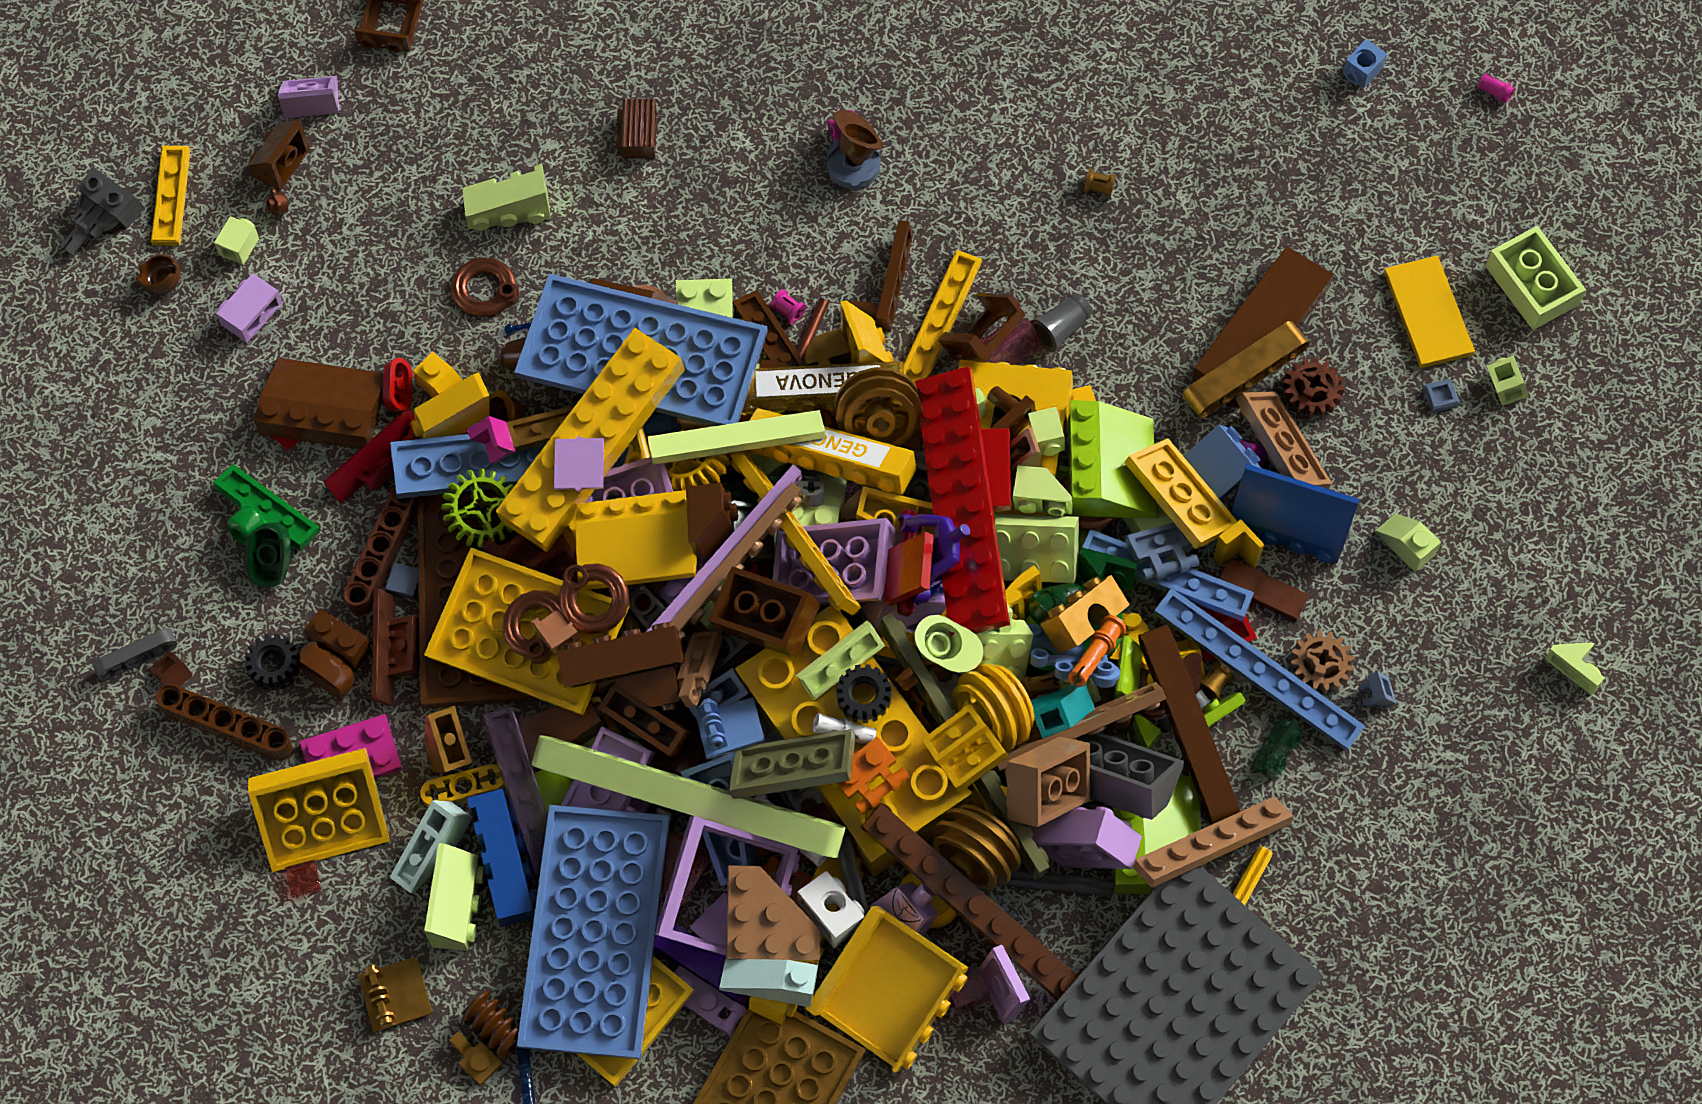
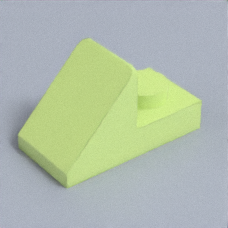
(1569, 660)

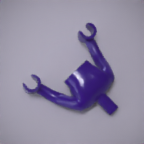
(945, 544)

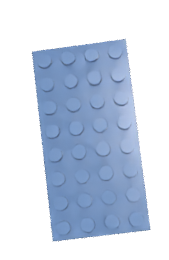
(585, 324)
(594, 932)

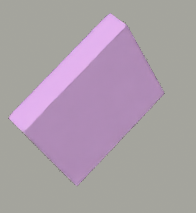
(1003, 984)

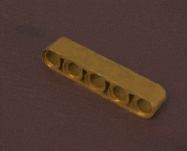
(1245, 369)

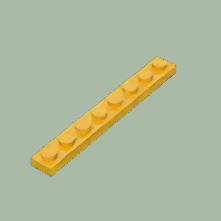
(797, 537)

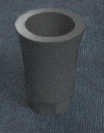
(1061, 321)

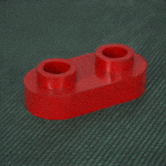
(397, 385)

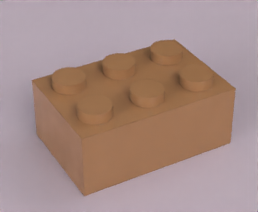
(1048, 781)

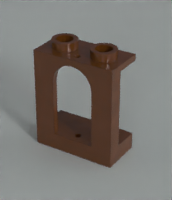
(394, 42)
(968, 345)

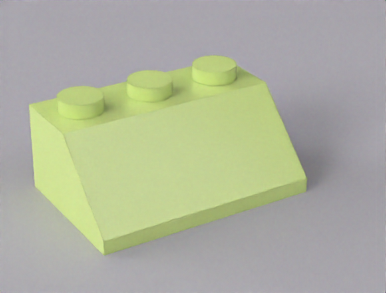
(454, 898)

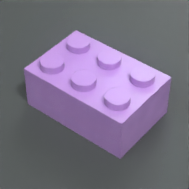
(1088, 839)

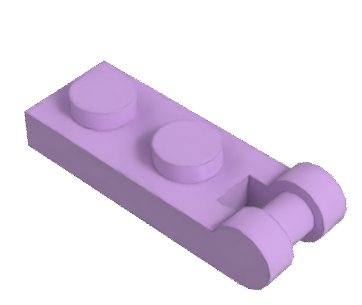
(710, 1003)

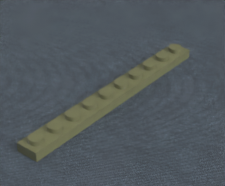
(942, 709)

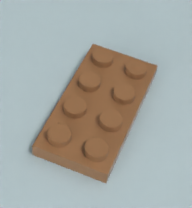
(1281, 437)

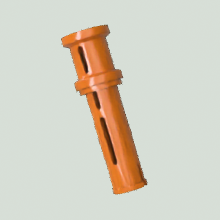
(1101, 643)

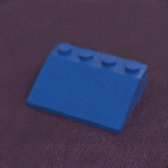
(1294, 513)

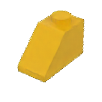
(435, 375)

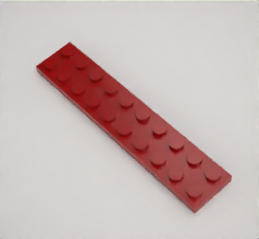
(962, 492)

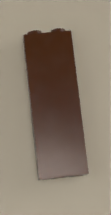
(1283, 295)

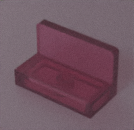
(1018, 345)

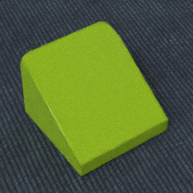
(1145, 731)

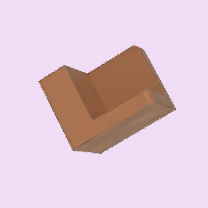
(555, 631)

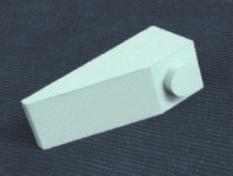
(441, 824)
(770, 979)

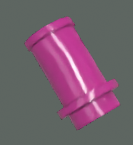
(1496, 88)

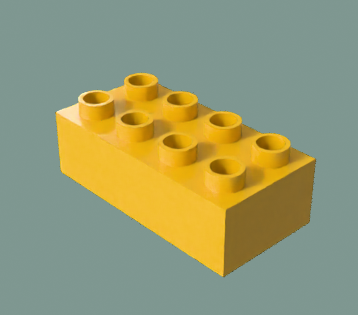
(791, 714)

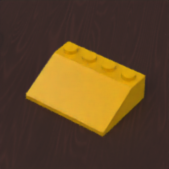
(637, 537)
(318, 809)

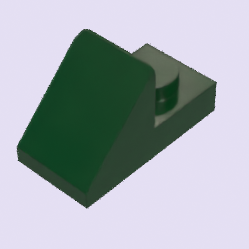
(1103, 565)

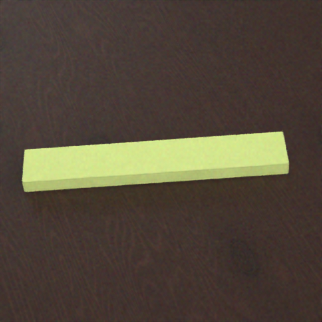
(736, 437)

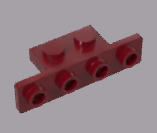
(371, 464)

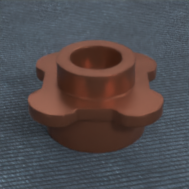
(277, 203)

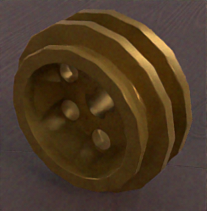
(884, 420)
(978, 846)

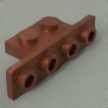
(393, 647)

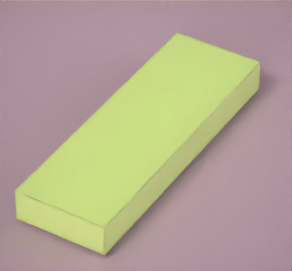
(847, 653)

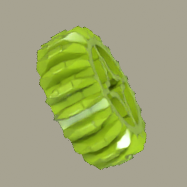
(476, 494)

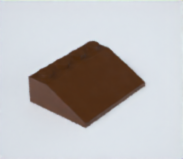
(320, 403)

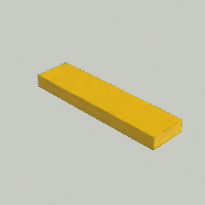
(170, 196)

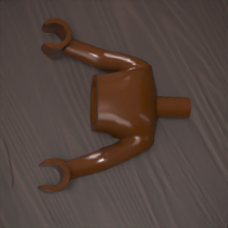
(905, 683)

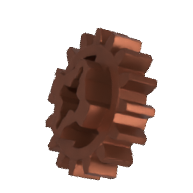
(1312, 400)

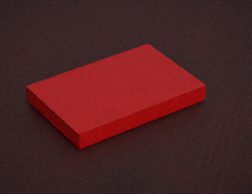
(997, 456)

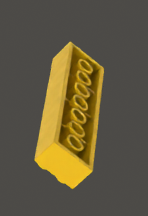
(610, 409)

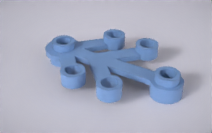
(1104, 675)

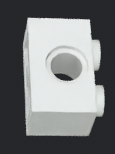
(833, 925)

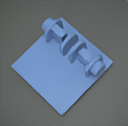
(728, 726)

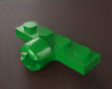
(260, 507)

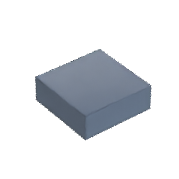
(1441, 395)
(403, 581)

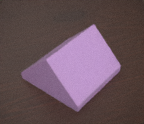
(309, 97)

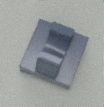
(1381, 690)

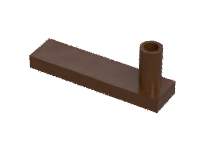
(885, 310)
(1016, 412)

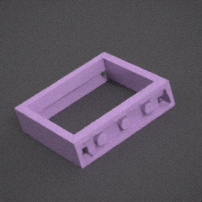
(683, 865)

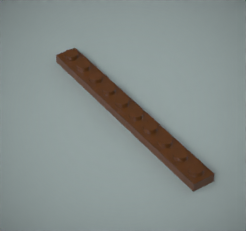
(968, 901)

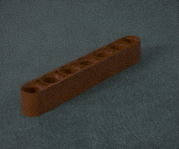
(1189, 724)

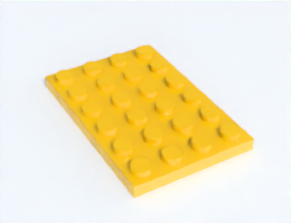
(472, 634)

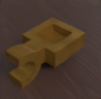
(477, 1060)

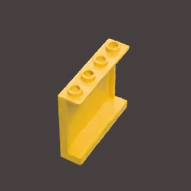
(888, 988)

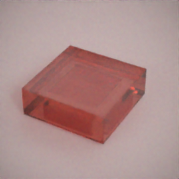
(303, 878)

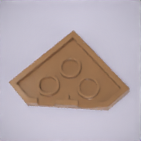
(766, 920)

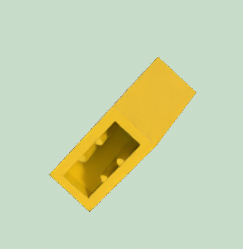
(452, 410)

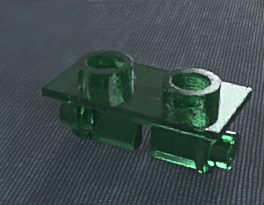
(1274, 759)

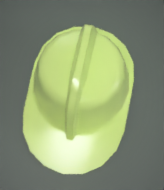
(955, 653)

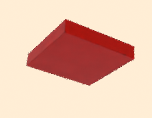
(908, 568)

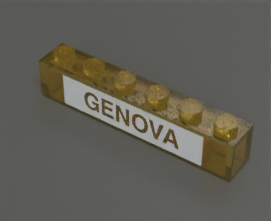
(803, 386)

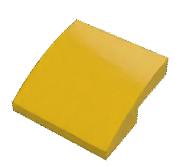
(1021, 590)
(965, 747)

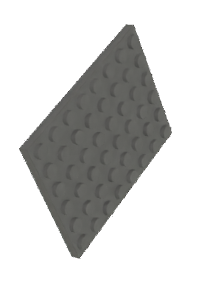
(1177, 998)

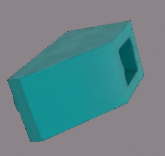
(1061, 709)

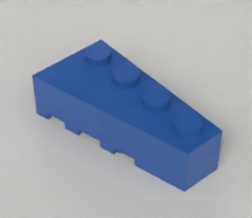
(502, 858)

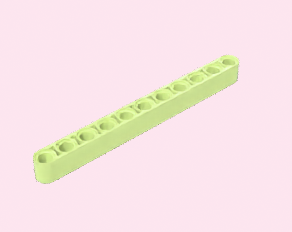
(688, 796)

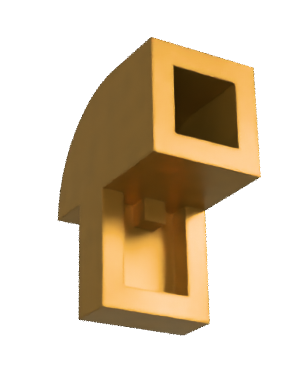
(828, 349)

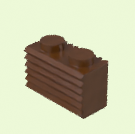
(638, 128)
(338, 638)

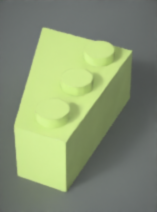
(508, 201)

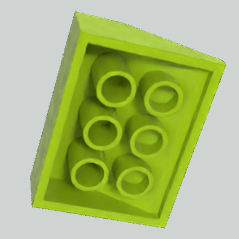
(1097, 448)
(1171, 824)

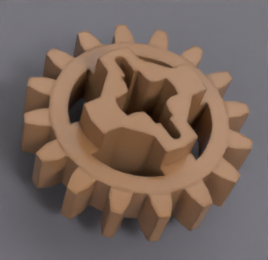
(1307, 657)

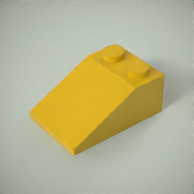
(862, 336)

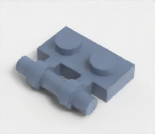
(1159, 543)

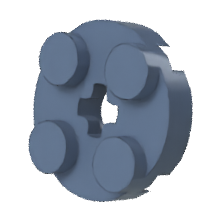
(849, 176)

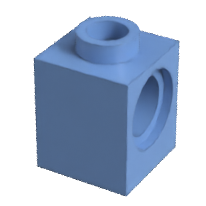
(1367, 55)

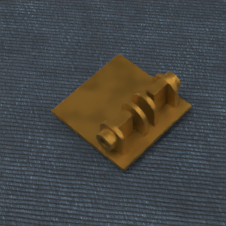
(394, 993)

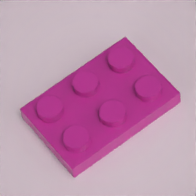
(370, 734)

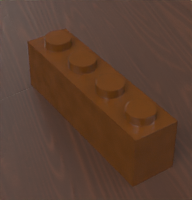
(620, 656)

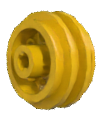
(999, 702)

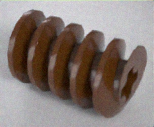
(492, 1025)

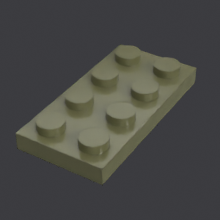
(792, 764)

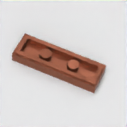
(1267, 590)

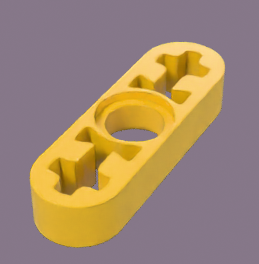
(439, 783)

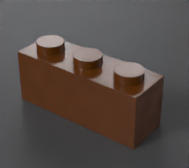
(647, 722)

